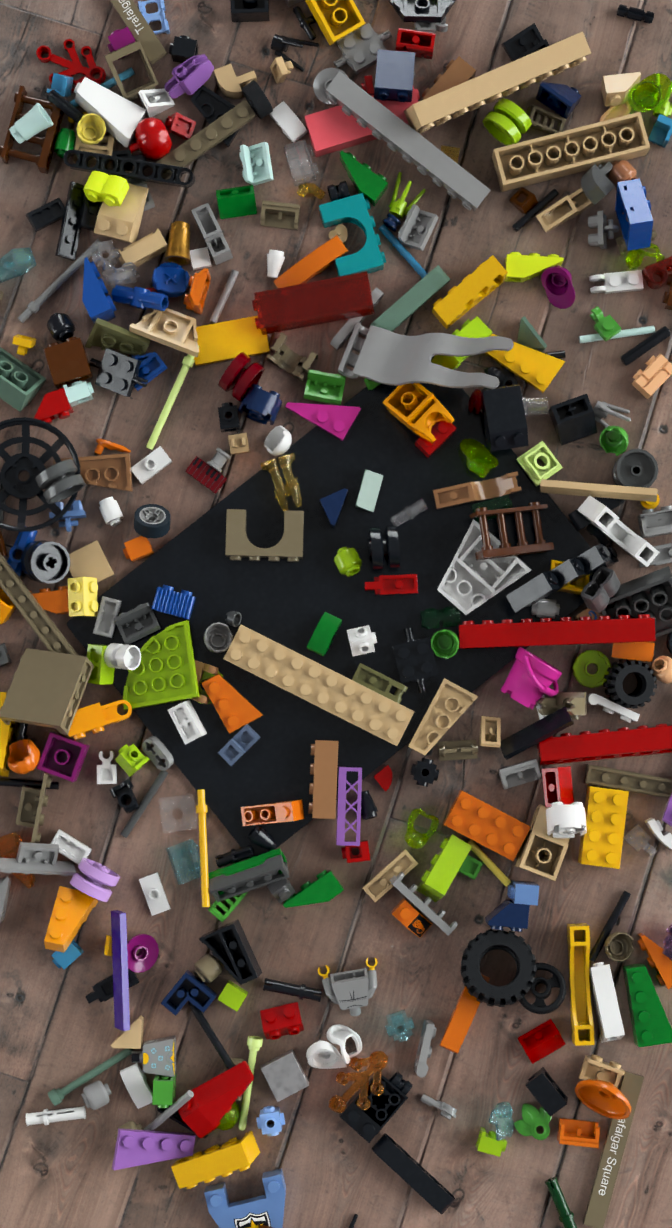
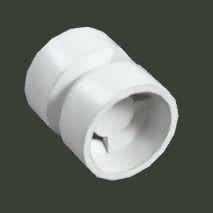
(122, 656)

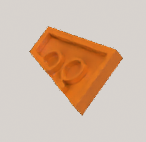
(229, 703)

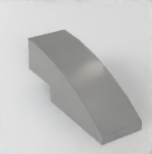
(212, 234)

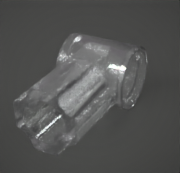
(535, 406)

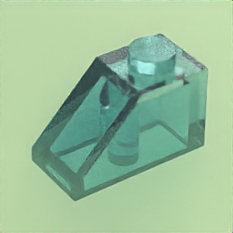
(16, 263)

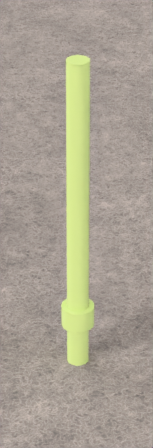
(187, 362)

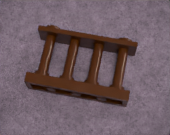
(47, 142)
(505, 548)

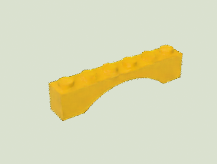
(579, 984)

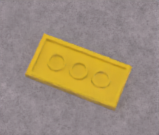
(228, 339)

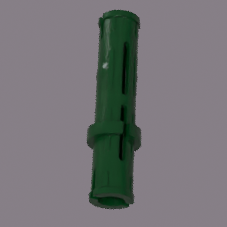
(566, 1216)

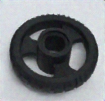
(557, 981)

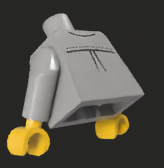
(351, 988)

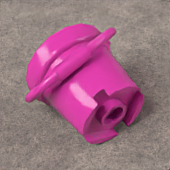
(530, 679)

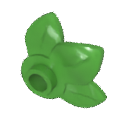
(531, 1120)

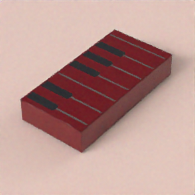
(206, 475)

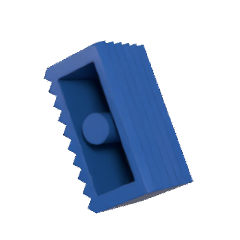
(173, 602)

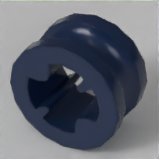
(391, 222)

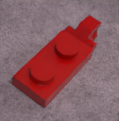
(393, 584)

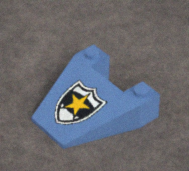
(251, 1212)

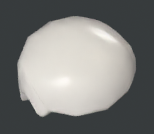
(278, 441)

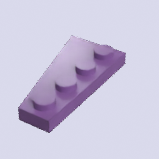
(147, 1147)

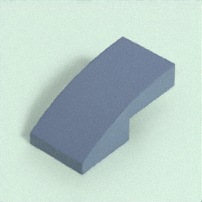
(239, 745)

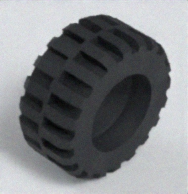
(517, 949)

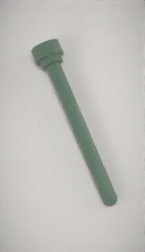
(57, 1095)

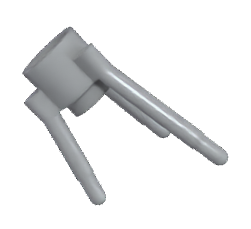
(602, 409)

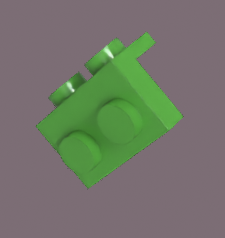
(324, 387)

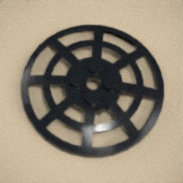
(33, 465)

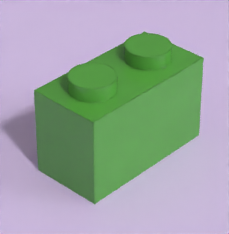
(164, 1091)

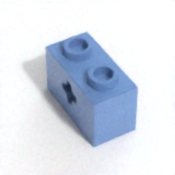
(523, 892)

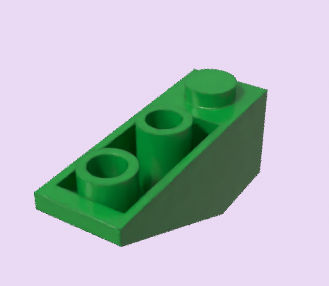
(363, 179)
(319, 891)

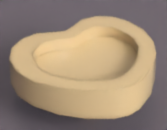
(341, 232)

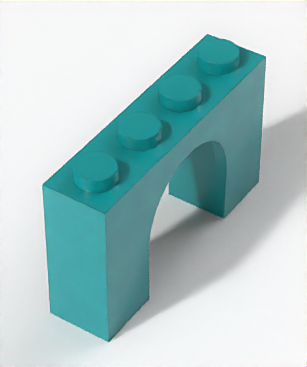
(355, 210)

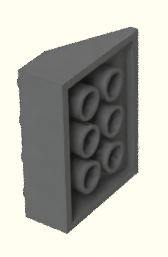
(645, 595)

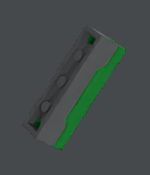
(248, 875)

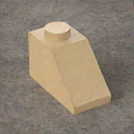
(617, 87)

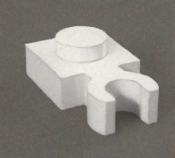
(106, 772)

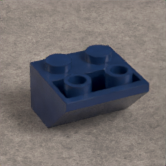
(509, 915)

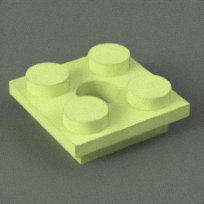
(529, 463)

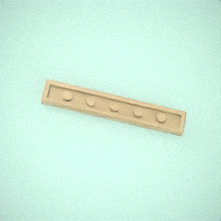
(598, 490)

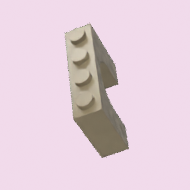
(288, 547)

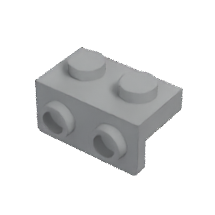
(417, 228)

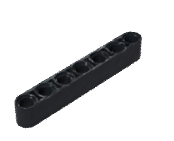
(121, 163)

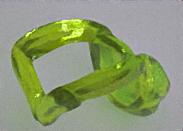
(635, 257)
(412, 837)

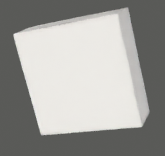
(200, 258)

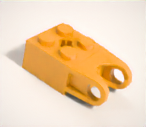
(417, 409)
(97, 717)

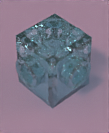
(397, 1019)

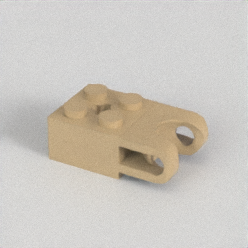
(538, 840)

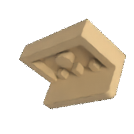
(596, 1069)

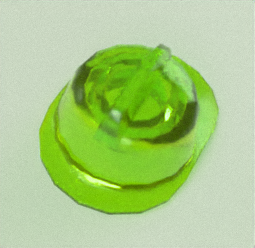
(650, 92)
(478, 459)

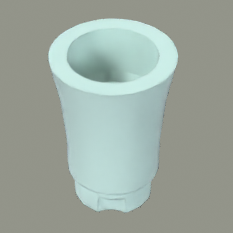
(31, 124)

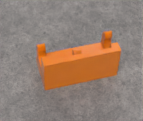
(578, 1133)

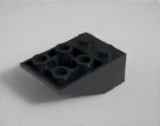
(381, 1109)

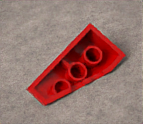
(215, 1099)

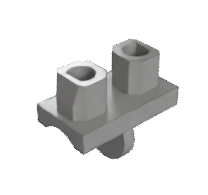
(600, 221)

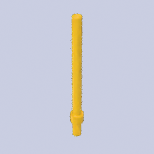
(201, 810)

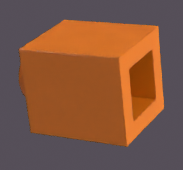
(137, 548)

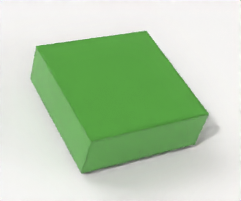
(471, 867)

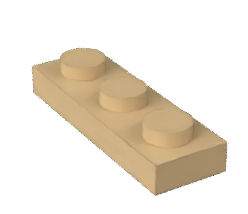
(380, 883)

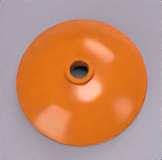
(603, 1098)

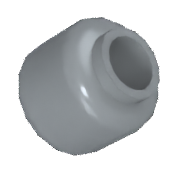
(96, 1095)

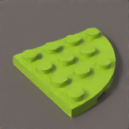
(165, 670)

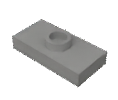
(105, 623)

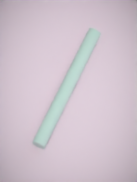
(624, 333)

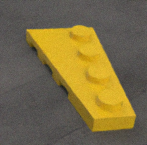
(528, 364)

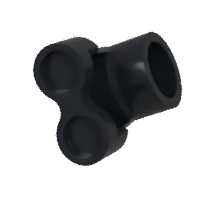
(123, 793)

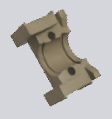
(290, 360)

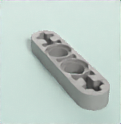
(347, 330)

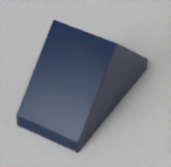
(333, 504)

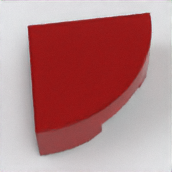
(384, 777)

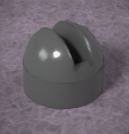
(234, 618)

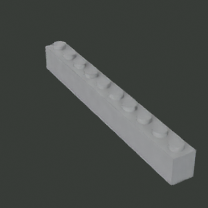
(407, 141)

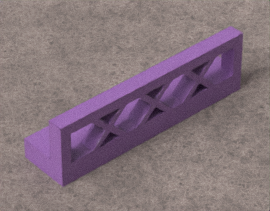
(341, 804)

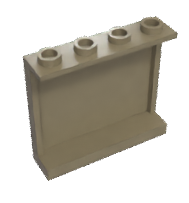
(46, 689)

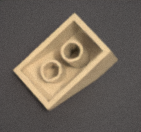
(123, 221)

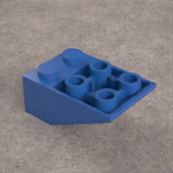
(94, 294)

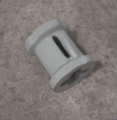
(219, 460)

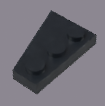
(212, 107)

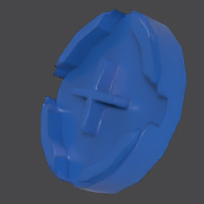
(170, 279)

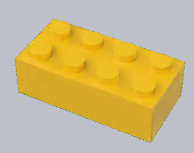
(336, 18)
(605, 827)

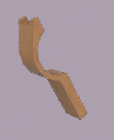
(476, 491)

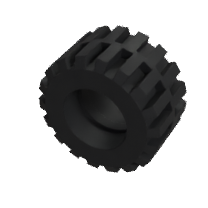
(644, 687)

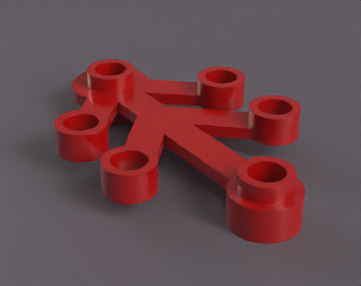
(73, 67)

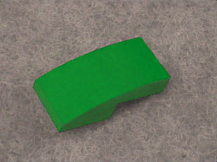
(324, 634)

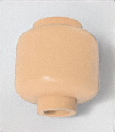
(662, 669)

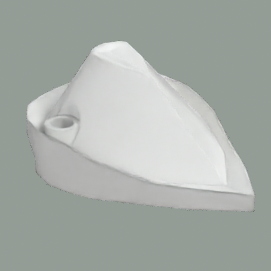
(324, 1056)

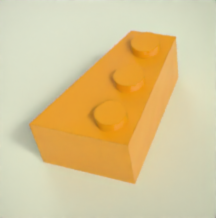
(67, 917)

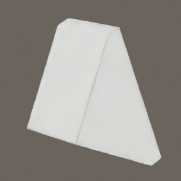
(155, 101)

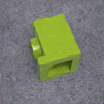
(131, 759)
(488, 1144)

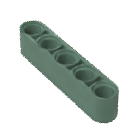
(412, 300)

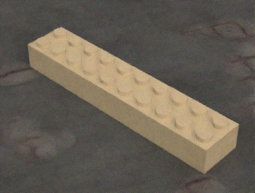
(498, 82)
(319, 685)

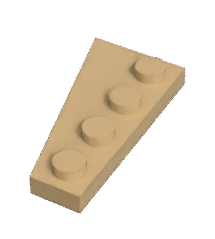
(441, 714)

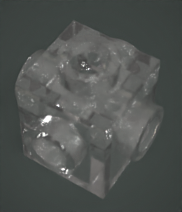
(105, 247)

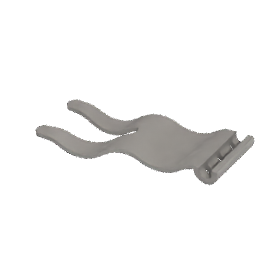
(407, 359)

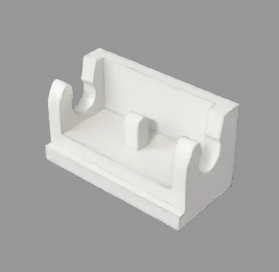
(187, 722)

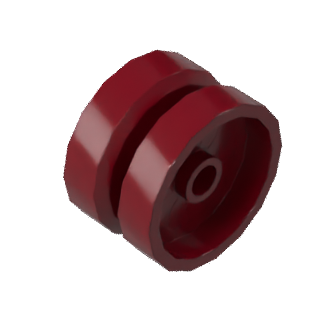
(240, 376)

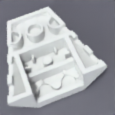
(474, 581)

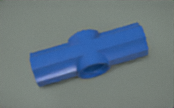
(140, 298)
(22, 540)

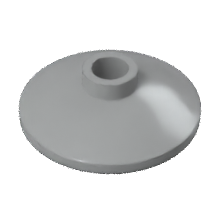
(322, 81)

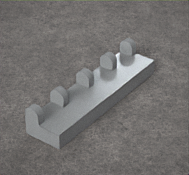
(422, 905)

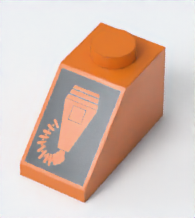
(411, 918)

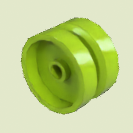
(507, 122)

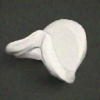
(338, 1035)

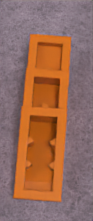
(312, 264)
(460, 1020)

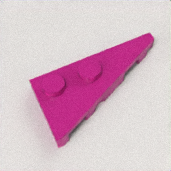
(331, 418)

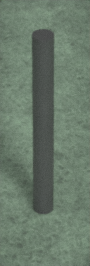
(144, 803)

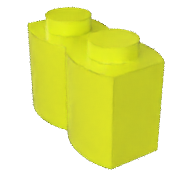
(106, 188)

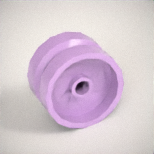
(95, 879)

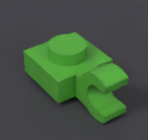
(605, 326)

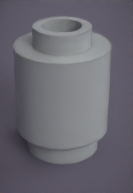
(546, 608)

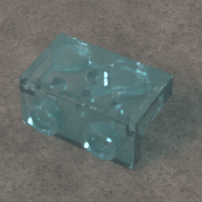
(185, 861)

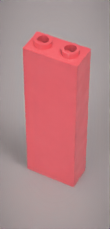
(334, 130)

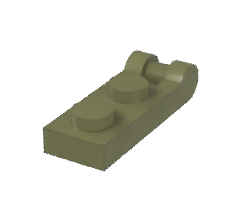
(379, 682)

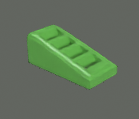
(218, 914)

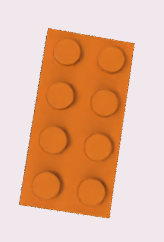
(486, 825)

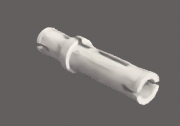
(55, 1115)

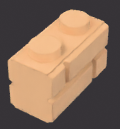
(656, 373)

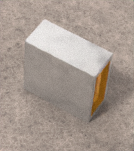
(285, 1075)

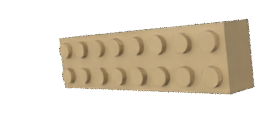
(570, 151)

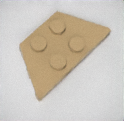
(169, 329)

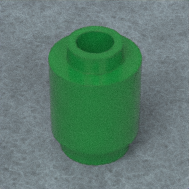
(64, 141)

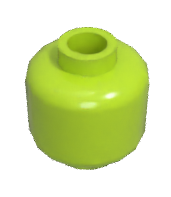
(348, 561)

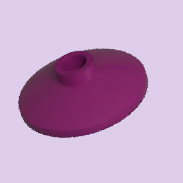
(147, 955)

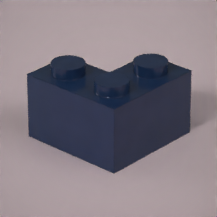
(189, 989)

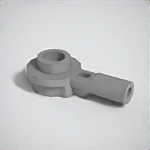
(446, 1110)

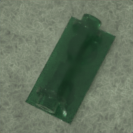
(493, 504)
(433, 616)

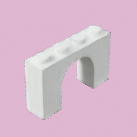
(617, 531)

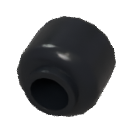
(60, 327)

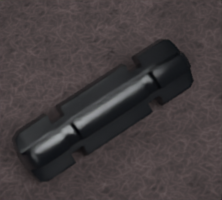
(635, 13)

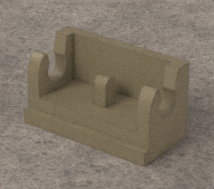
(280, 215)

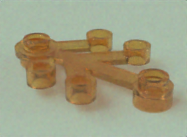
(361, 1081)

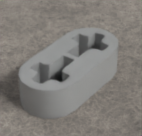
(157, 753)

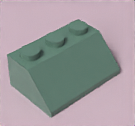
(18, 381)

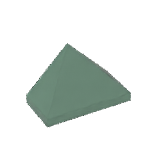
(529, 337)

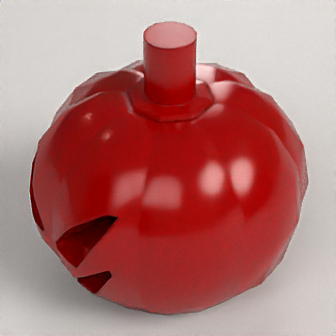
(151, 139)

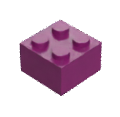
(63, 756)

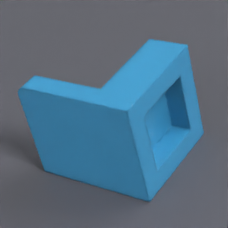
(61, 84)
(661, 131)

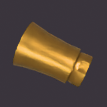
(178, 244)

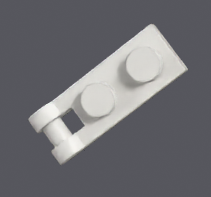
(611, 707)

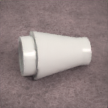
(274, 263)

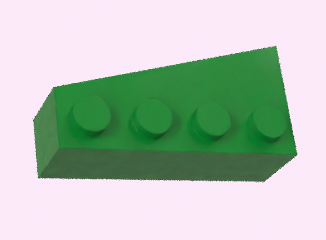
(647, 1014)

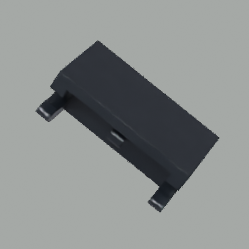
(546, 1091)

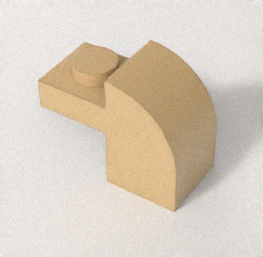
(230, 84)

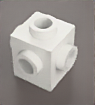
(361, 640)

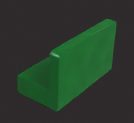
(236, 202)

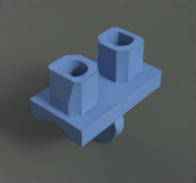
(75, 513)

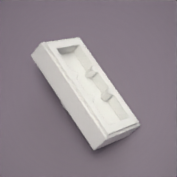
(151, 465)
(71, 847)
(154, 894)

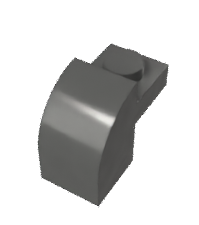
(595, 182)

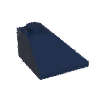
(558, 98)

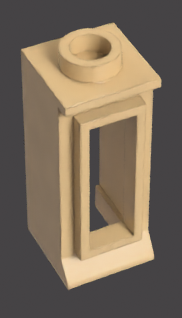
(144, 249)

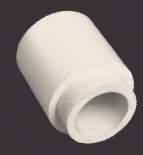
(111, 511)

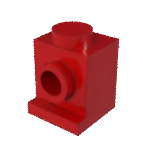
(363, 854)

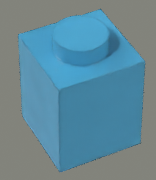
(71, 954)

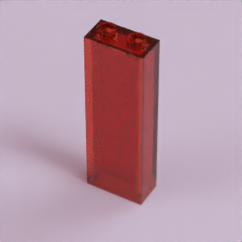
(313, 303)

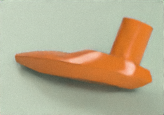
(102, 443)

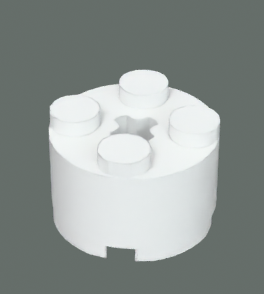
(566, 820)

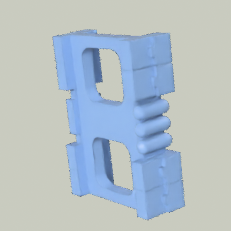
(157, 16)

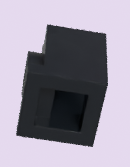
(231, 424)

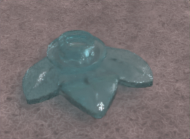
(502, 1119)

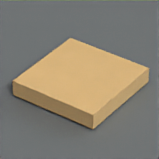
(90, 562)

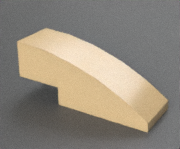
(564, 210)

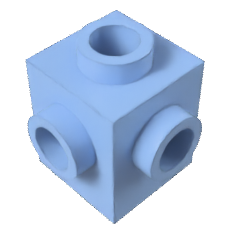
(270, 1113)

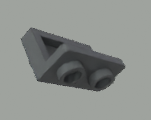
(137, 623)

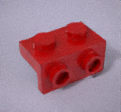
(281, 1021)

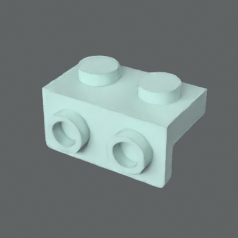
(256, 163)

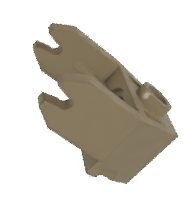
(574, 701)

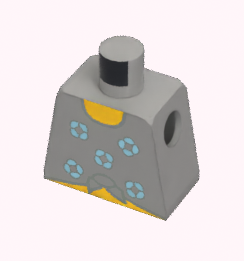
(158, 1056)

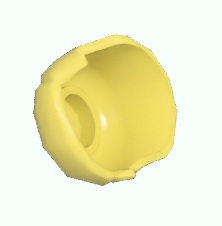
(91, 129)

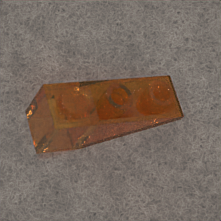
(8, 849)

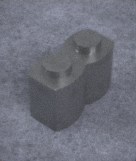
(600, 589)

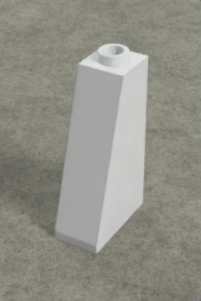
(118, 113)
(606, 1003)

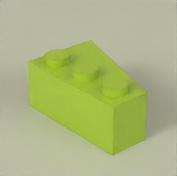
(470, 329)
(444, 868)

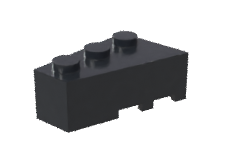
(234, 951)

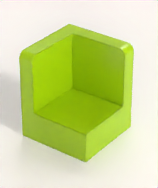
(232, 995)

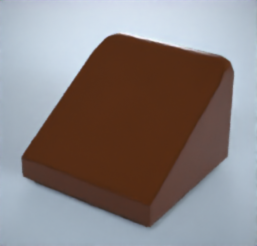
(523, 200)

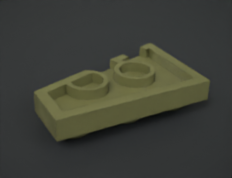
(115, 337)

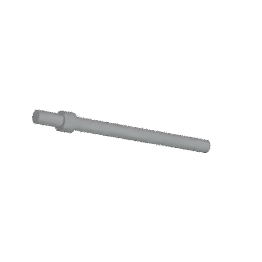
(33, 307)

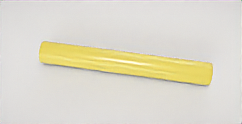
(489, 863)

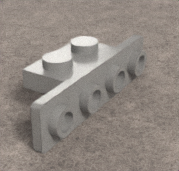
(37, 859)

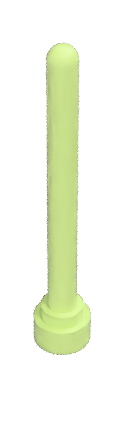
(254, 1044)

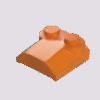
(198, 291)

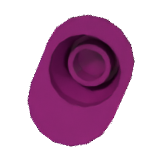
(558, 286)

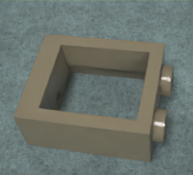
(119, 53)

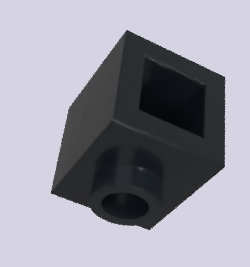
(183, 48)

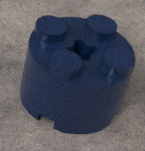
(260, 404)

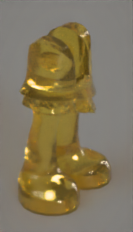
(291, 486)

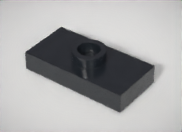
(46, 214)

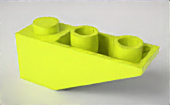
(525, 267)

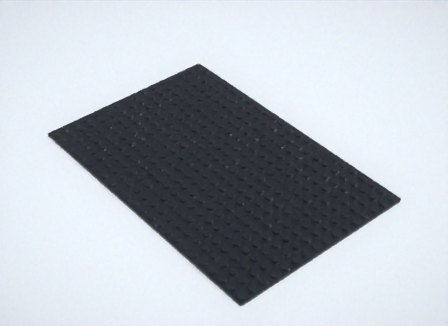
(290, 598)

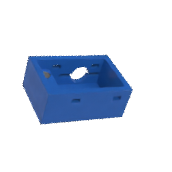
(636, 208)

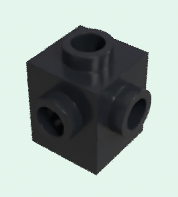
(417, 768)

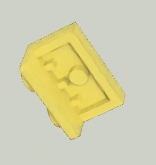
(82, 597)

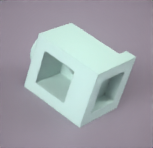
(79, 392)

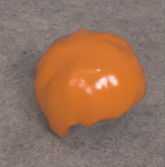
(23, 756)

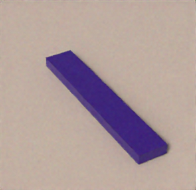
(120, 970)

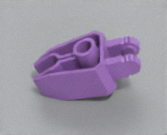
(189, 76)

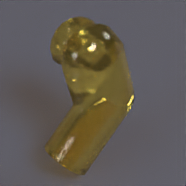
(306, 188)

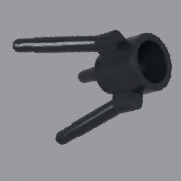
(281, 44)

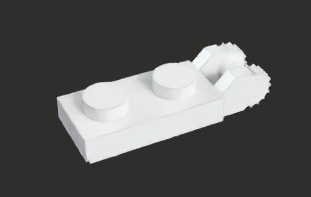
(618, 282)

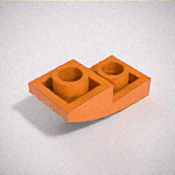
(635, 651)

